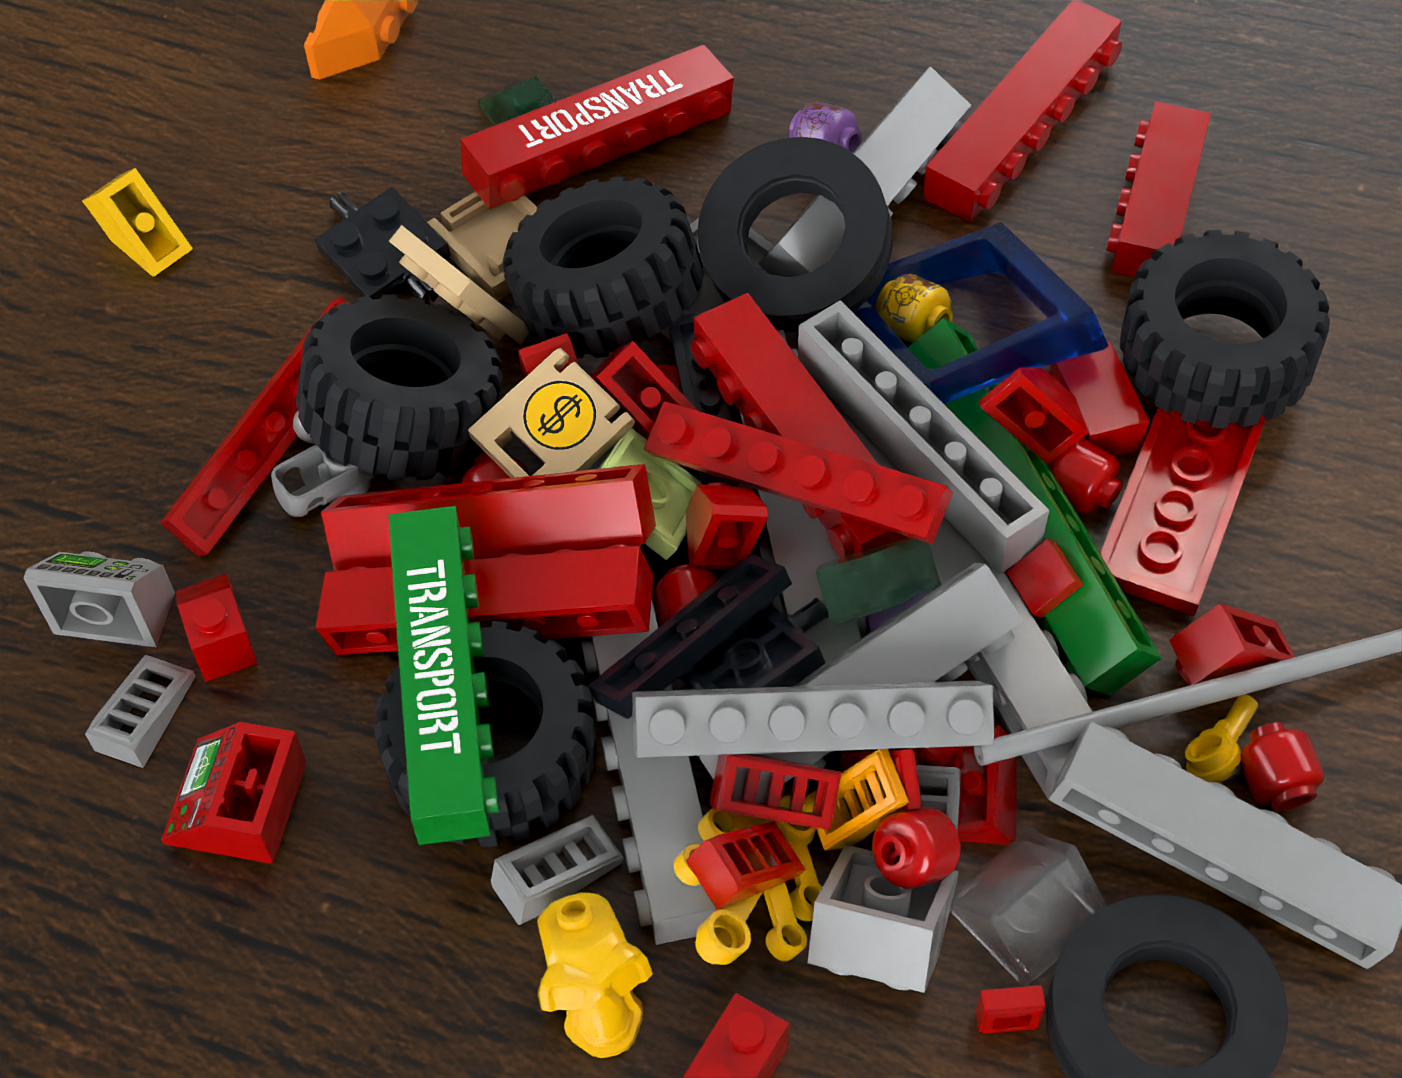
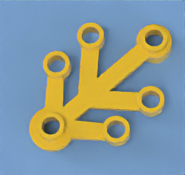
(725, 931)

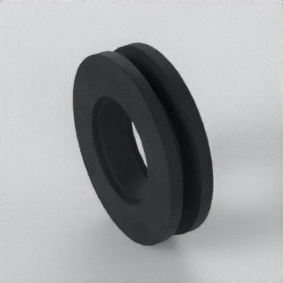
(782, 170)
(1177, 933)

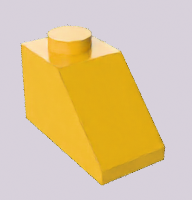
(137, 222)

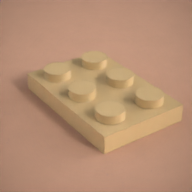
(457, 288)

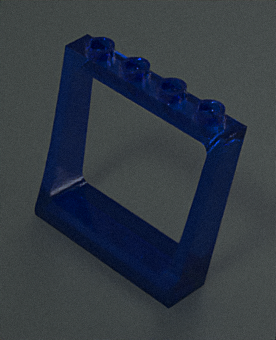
(1066, 334)

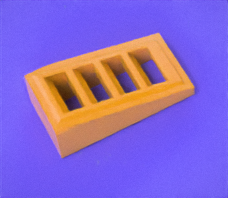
(851, 831)

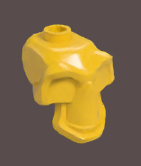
(591, 974)

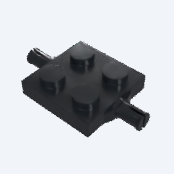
(362, 247)
(763, 652)

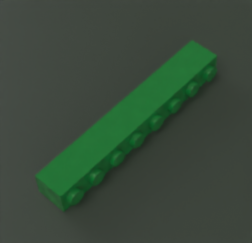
(1096, 621)

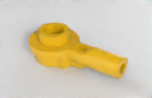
(1215, 752)

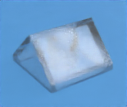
(1028, 903)

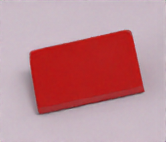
(986, 797)

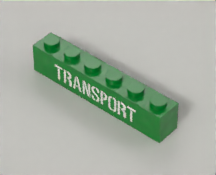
(439, 678)

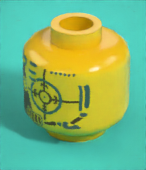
(913, 306)

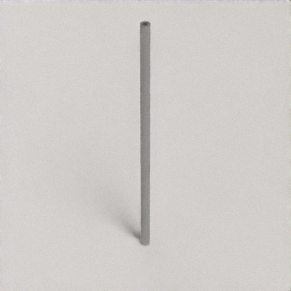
(1191, 696)

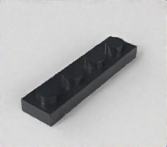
(691, 633)

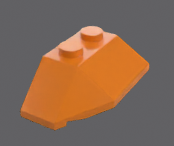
(353, 33)

